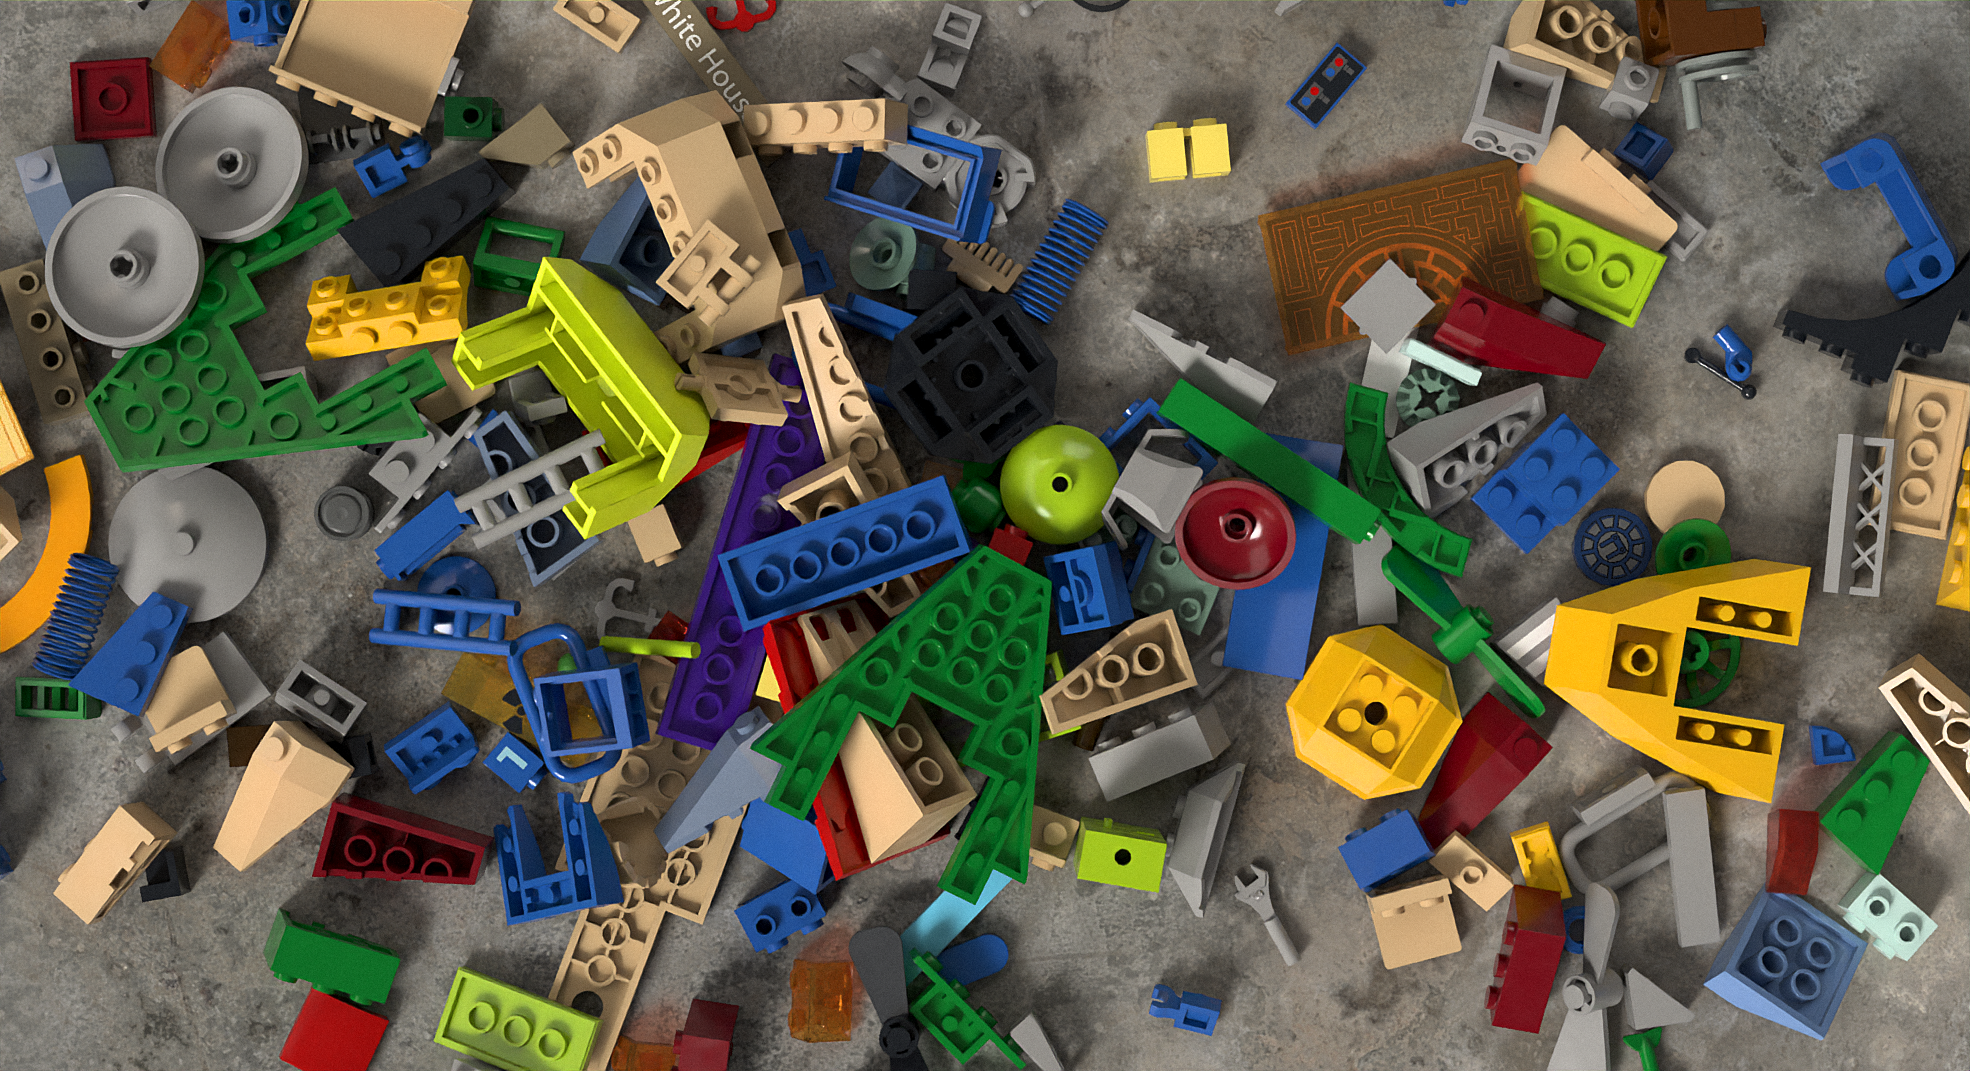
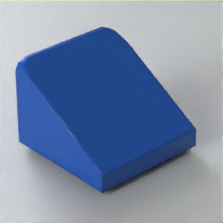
(1644, 150)

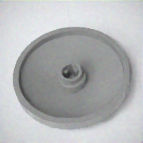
(233, 163)
(124, 267)
(190, 541)

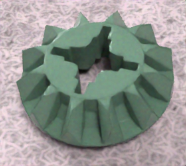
(1409, 395)

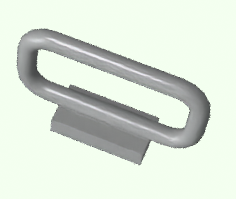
(1607, 805)

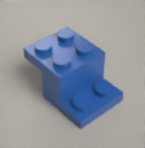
(1544, 483)
(1089, 588)

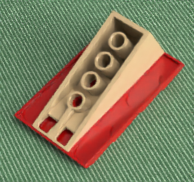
(887, 784)

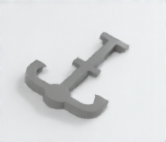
(607, 609)

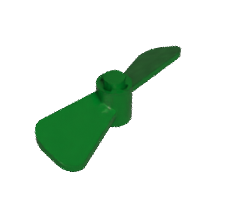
(1461, 628)

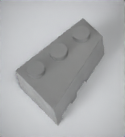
(1159, 750)

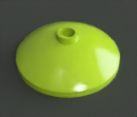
(1029, 477)

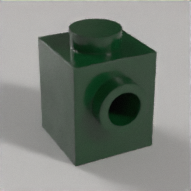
(472, 118)

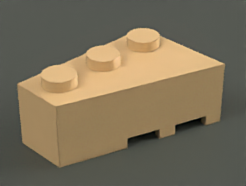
(113, 861)

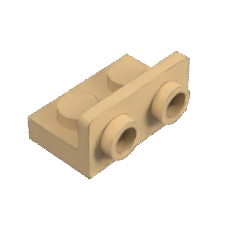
(1051, 837)

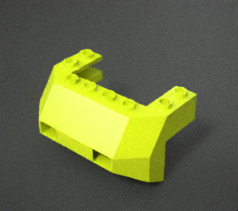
(611, 378)

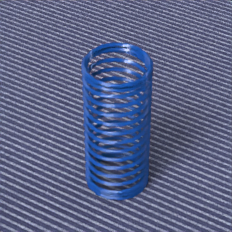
(1082, 212)
(77, 561)

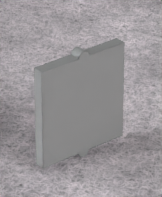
(1387, 306)

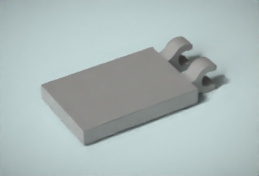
(241, 683)

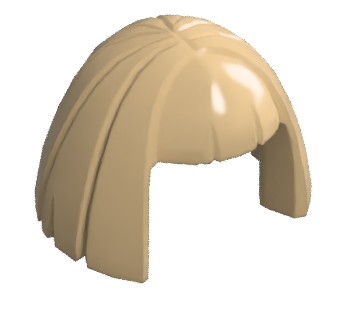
(633, 841)

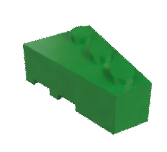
(1873, 801)
(330, 960)

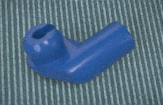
(1737, 354)

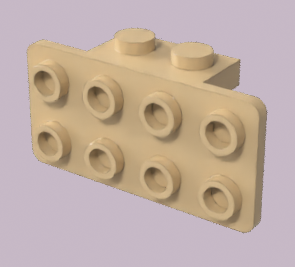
(1594, 189)

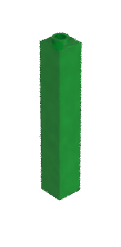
(1270, 463)

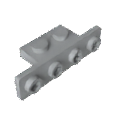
(409, 463)

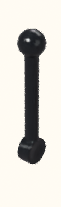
(1693, 355)

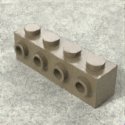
(48, 346)

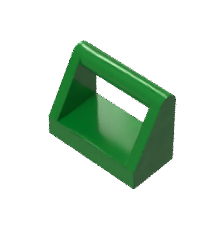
(508, 273)

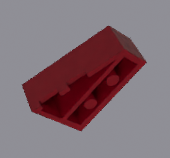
(1527, 959)
(706, 1037)

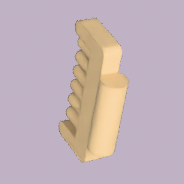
(978, 273)

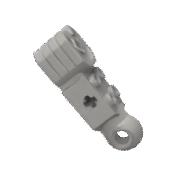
(927, 109)

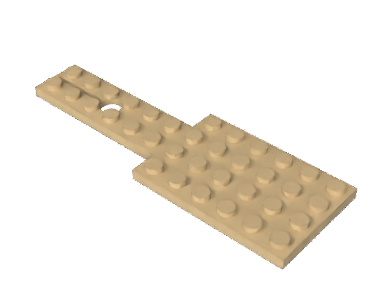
(616, 940)

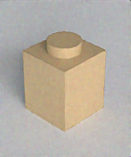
(656, 536)

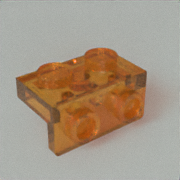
(821, 1000)

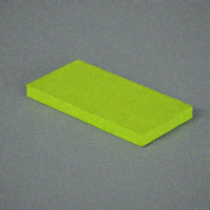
(1590, 262)
(515, 1026)

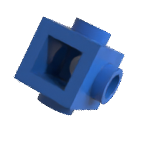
(259, 21)

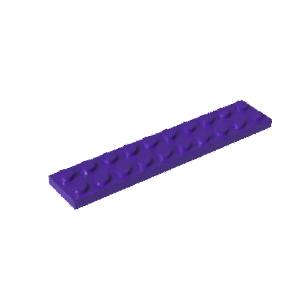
(719, 684)

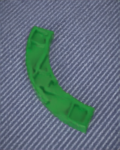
(1380, 486)

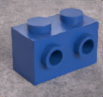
(1386, 849)
(780, 913)

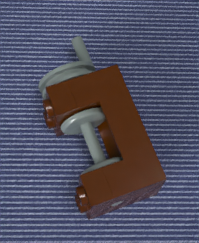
(1703, 40)

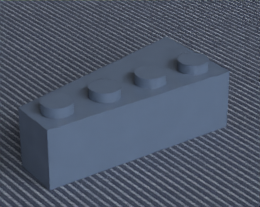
(552, 541)

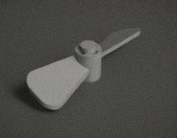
(1584, 1034)

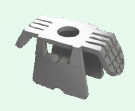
(1153, 487)

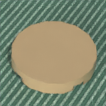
(1682, 493)

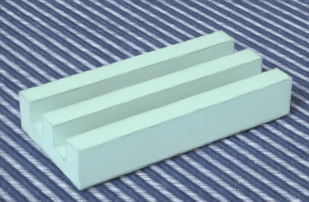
(1441, 361)

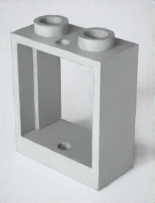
(1523, 75)

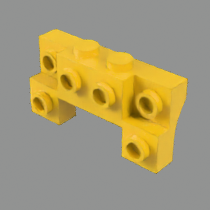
(388, 317)

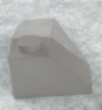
(1225, 381)

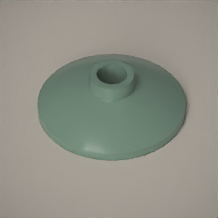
(871, 254)

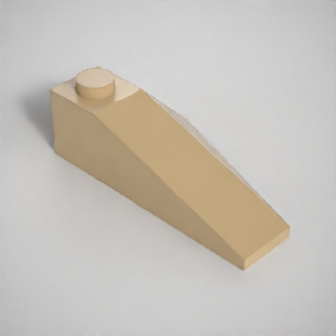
(1127, 671)
(282, 787)

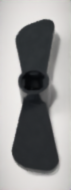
(880, 963)

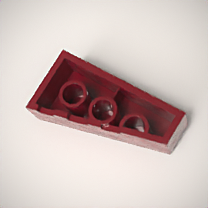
(398, 845)

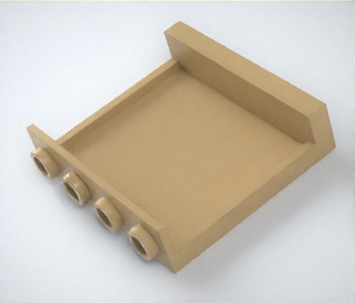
(374, 55)

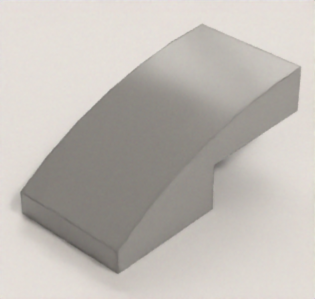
(949, 48)

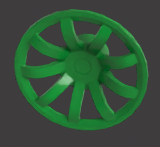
(1696, 656)

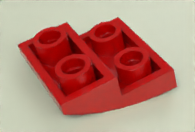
(333, 1035)

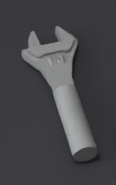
(1258, 897)

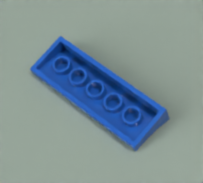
(845, 552)
(1275, 620)

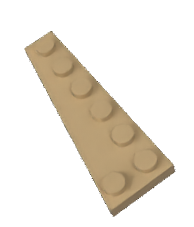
(839, 397)

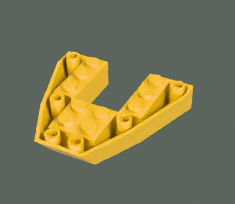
(1622, 657)

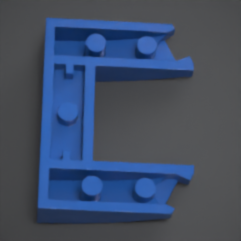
(591, 872)

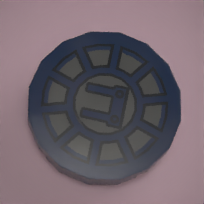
(1612, 546)

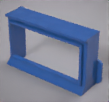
(974, 211)

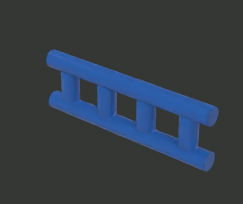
(460, 639)

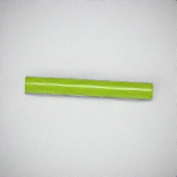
(650, 646)

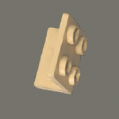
(1414, 921)

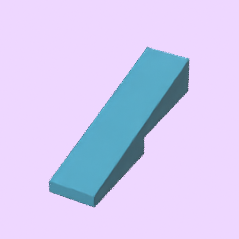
(944, 921)

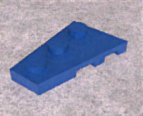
(136, 656)

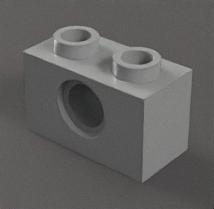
(320, 701)

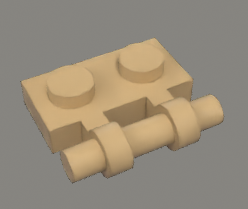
(699, 264)

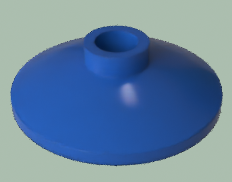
(464, 575)

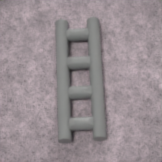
(514, 481)

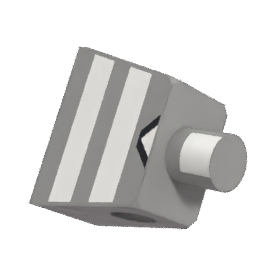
(1529, 640)

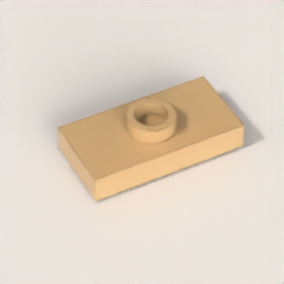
(1471, 870)

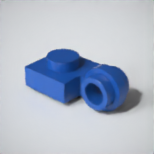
(383, 169)

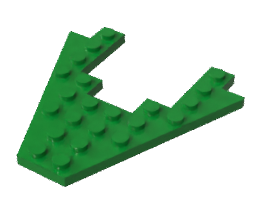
(199, 397)
(971, 649)

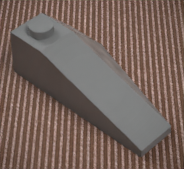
(1449, 450)

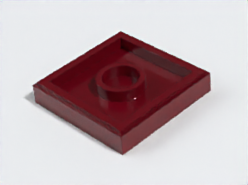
(113, 99)

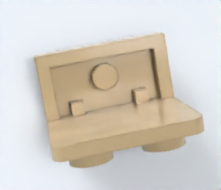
(457, 394)
(188, 702)

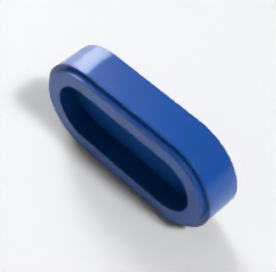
(974, 958)

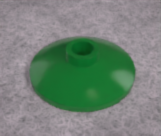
(1708, 545)

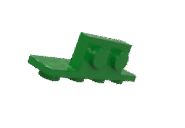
(953, 1018)

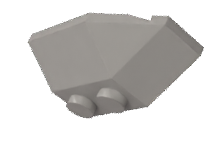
(1201, 832)

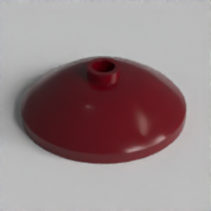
(1231, 553)

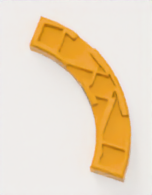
(68, 533)

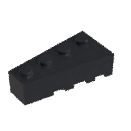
(426, 222)

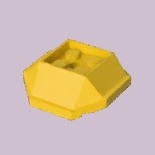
(1331, 702)

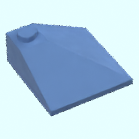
(1787, 963)

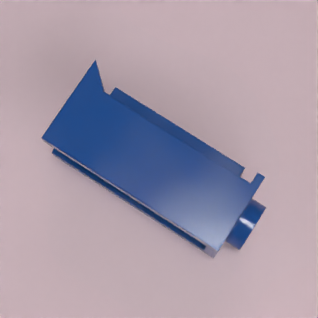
(423, 537)

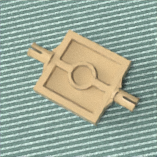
(738, 389)

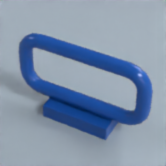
(874, 319)
(596, 690)

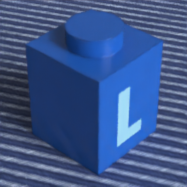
(517, 762)

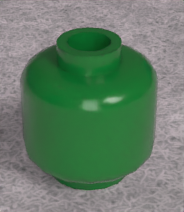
(979, 504)

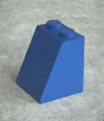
(787, 844)

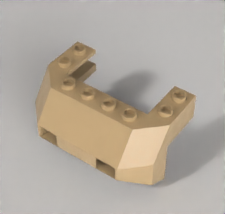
(698, 170)

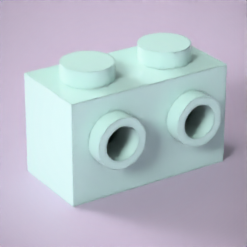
(1887, 916)

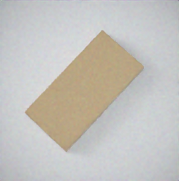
(1931, 425)

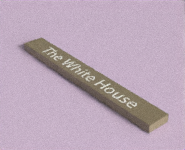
(708, 57)

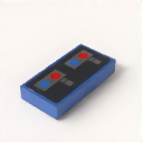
(1325, 86)

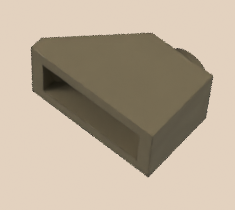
(531, 142)

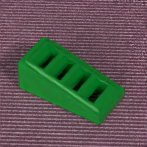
(79, 703)

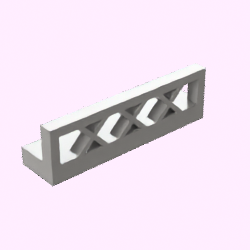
(1846, 515)

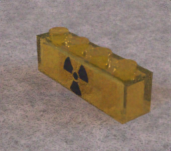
(492, 694)

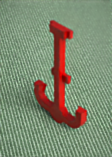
(744, 20)

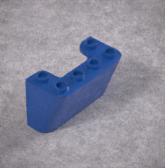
(1933, 250)

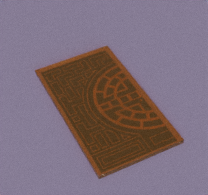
(1429, 227)

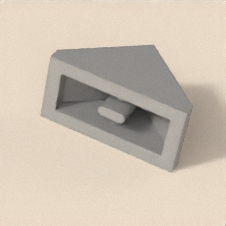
(1648, 1004)

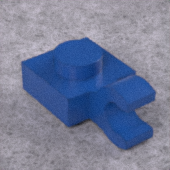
(814, 266)
(1190, 1012)

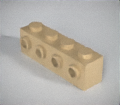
(826, 125)

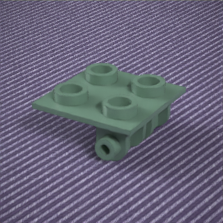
(1170, 584)

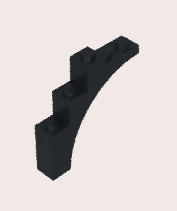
(1875, 342)

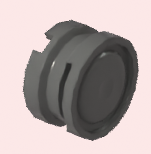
(344, 513)

